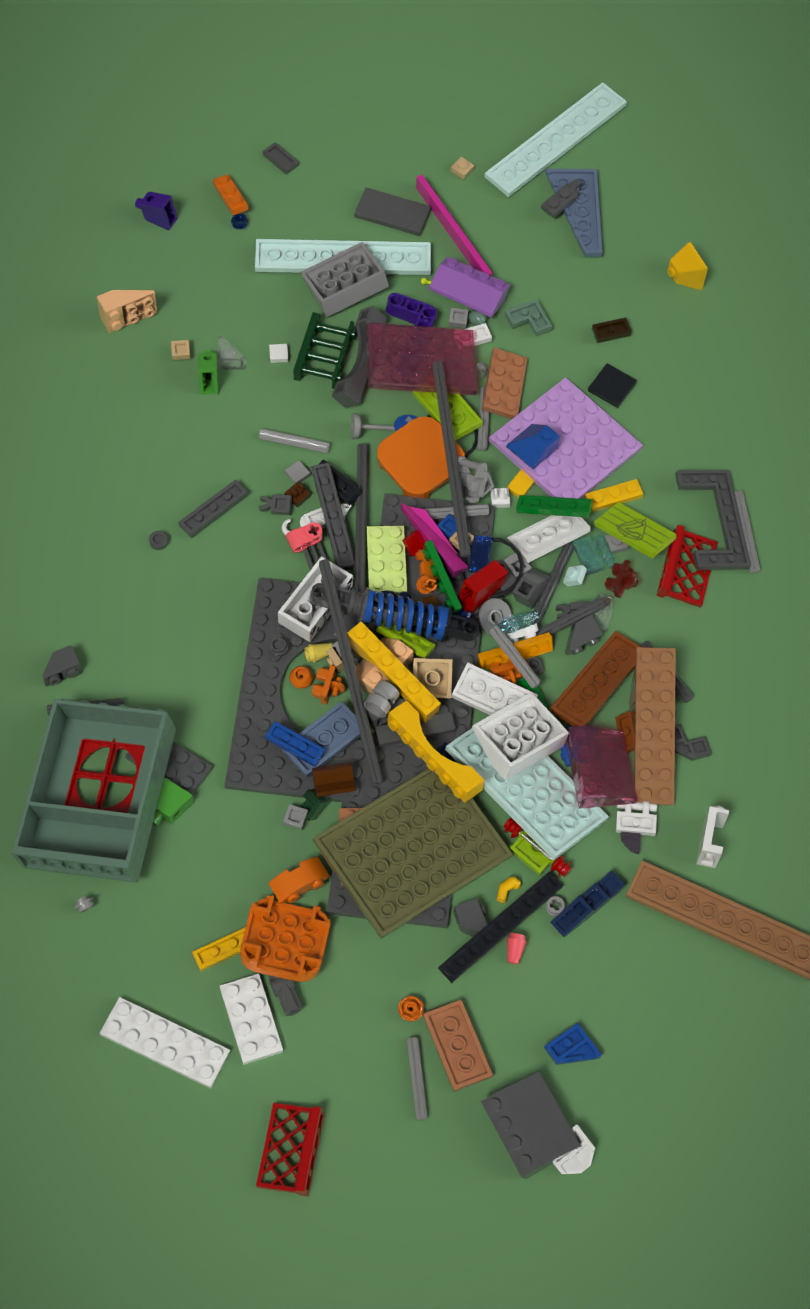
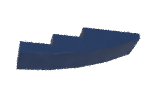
(587, 904)

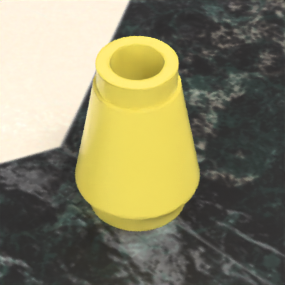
(316, 652)

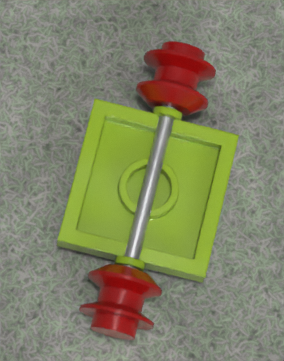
(532, 854)

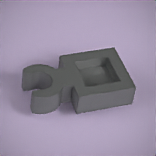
(278, 504)

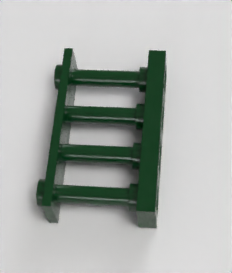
(310, 339)

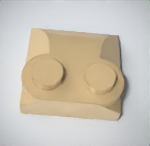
(434, 675)

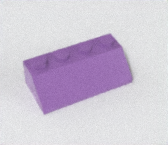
(469, 286)

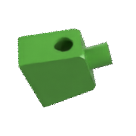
(208, 364)
(172, 802)

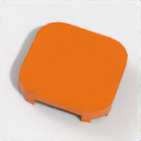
(416, 457)
(284, 940)

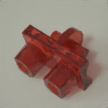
(624, 578)

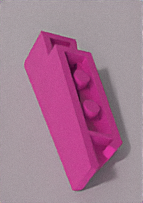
(429, 530)

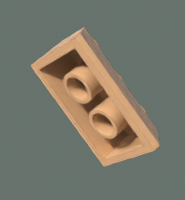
(369, 675)

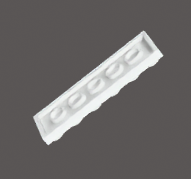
(165, 1042)

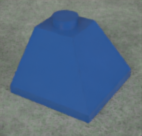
(534, 444)

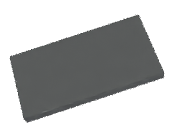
(392, 211)

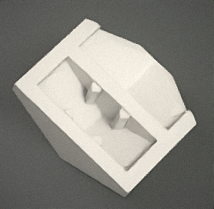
(579, 1159)

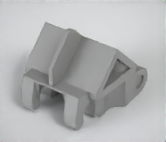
(474, 485)

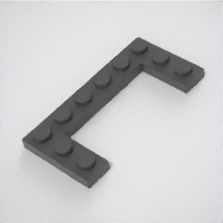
(736, 555)

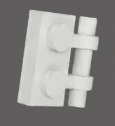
(637, 822)

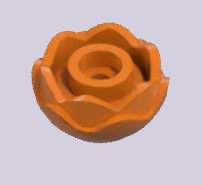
(299, 682)
(410, 1002)

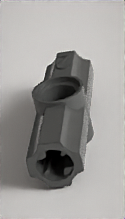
(286, 994)

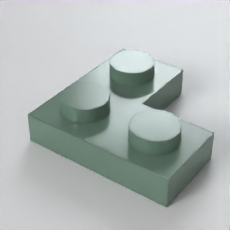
(529, 313)

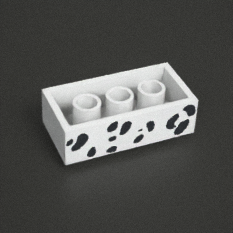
(299, 613)

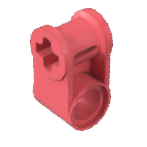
(303, 538)

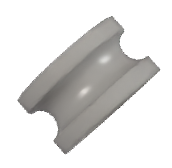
(551, 911)

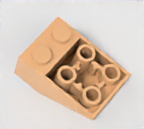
(125, 307)

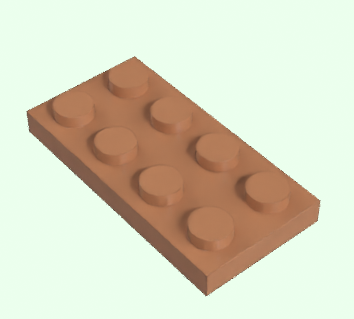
(504, 383)
(457, 1045)

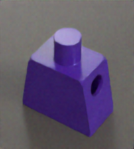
(158, 209)

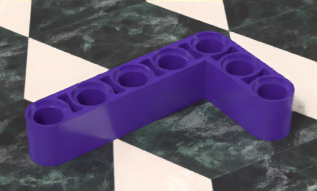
(411, 310)

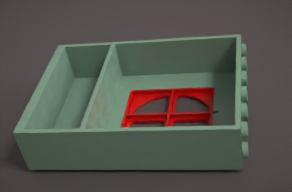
(86, 840)

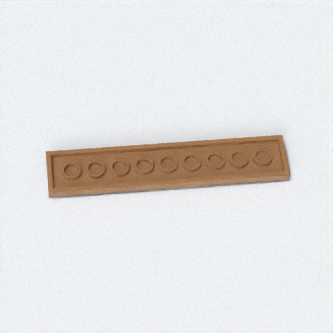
(721, 918)

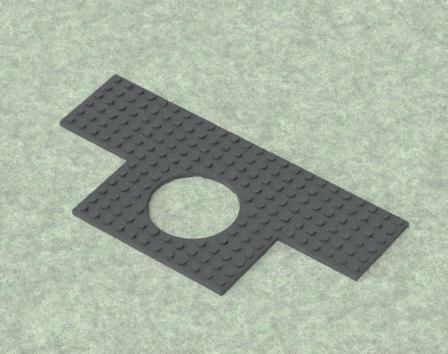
(264, 768)

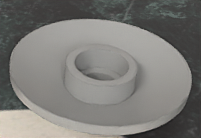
(497, 609)

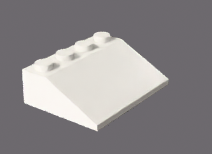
(520, 735)

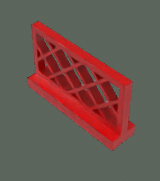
(671, 565)
(308, 1152)

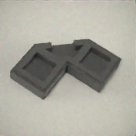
(691, 749)

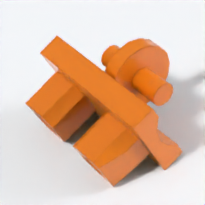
(506, 671)
(328, 677)

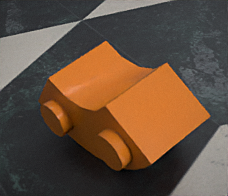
(290, 885)

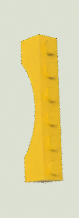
(410, 688)
(460, 778)

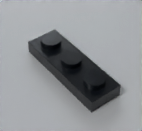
(345, 489)

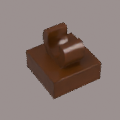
(298, 493)

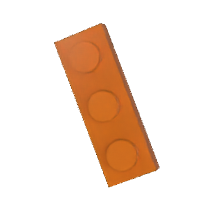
(230, 194)

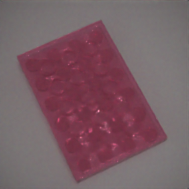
(404, 356)

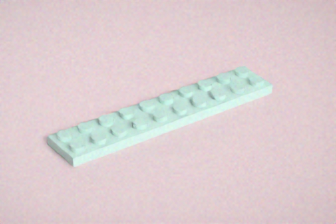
(555, 139)
(299, 255)

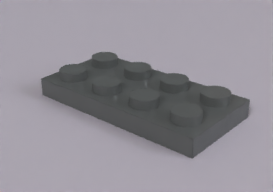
(184, 768)

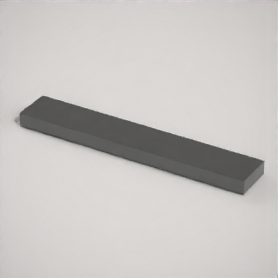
(333, 516)

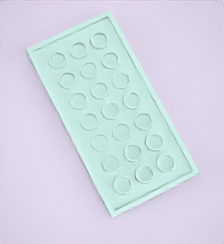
(537, 798)

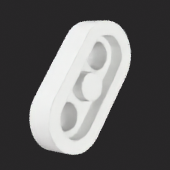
(528, 632)

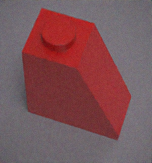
(481, 586)

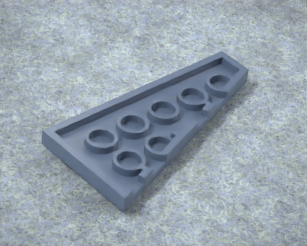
(584, 212)

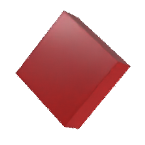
(414, 542)

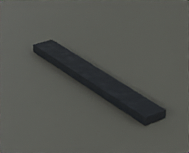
(500, 927)

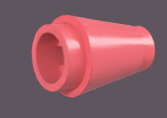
(515, 947)

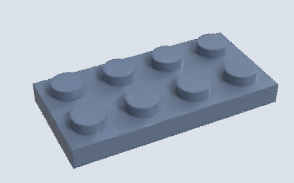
(332, 732)

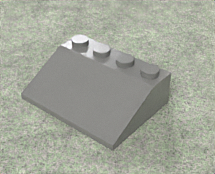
(345, 279)

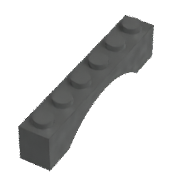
(350, 389)

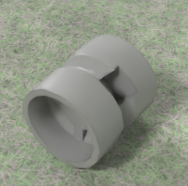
(380, 701)

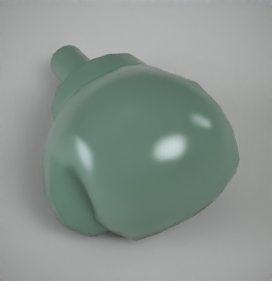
(477, 318)

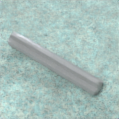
(483, 431)
(294, 440)
(470, 510)
(515, 656)
(417, 1078)

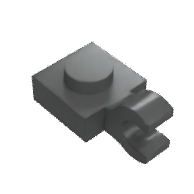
(566, 609)

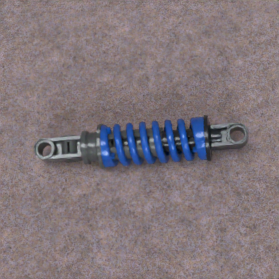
(374, 606)

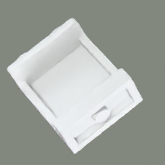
(710, 854)

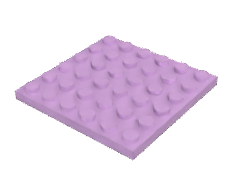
(588, 446)

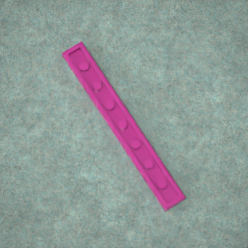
(451, 225)

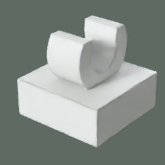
(500, 497)

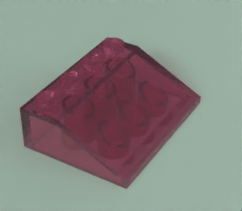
(600, 767)

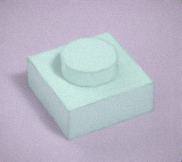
(574, 575)

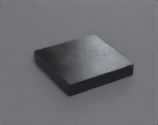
(612, 385)

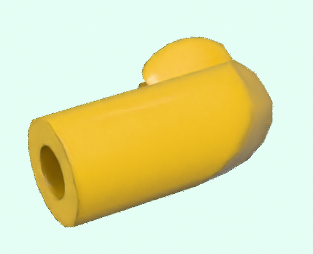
(505, 886)

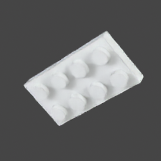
(548, 535)
(485, 690)
(251, 1019)

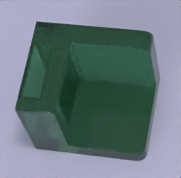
(313, 804)

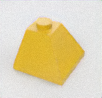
(688, 268)

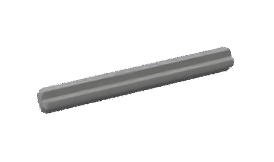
(746, 526)

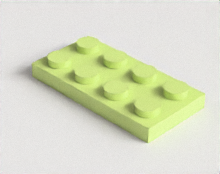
(386, 558)

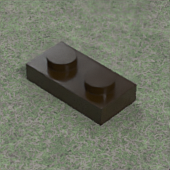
(611, 330)

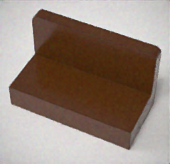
(333, 779)

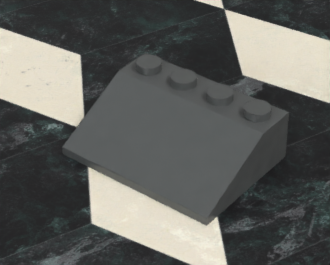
(531, 1124)

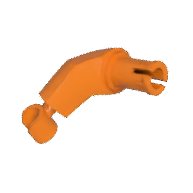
(426, 581)

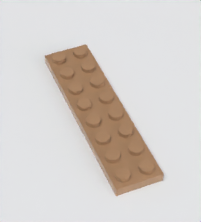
(655, 725)

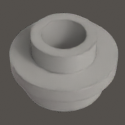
(84, 904)

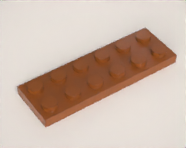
(596, 681)

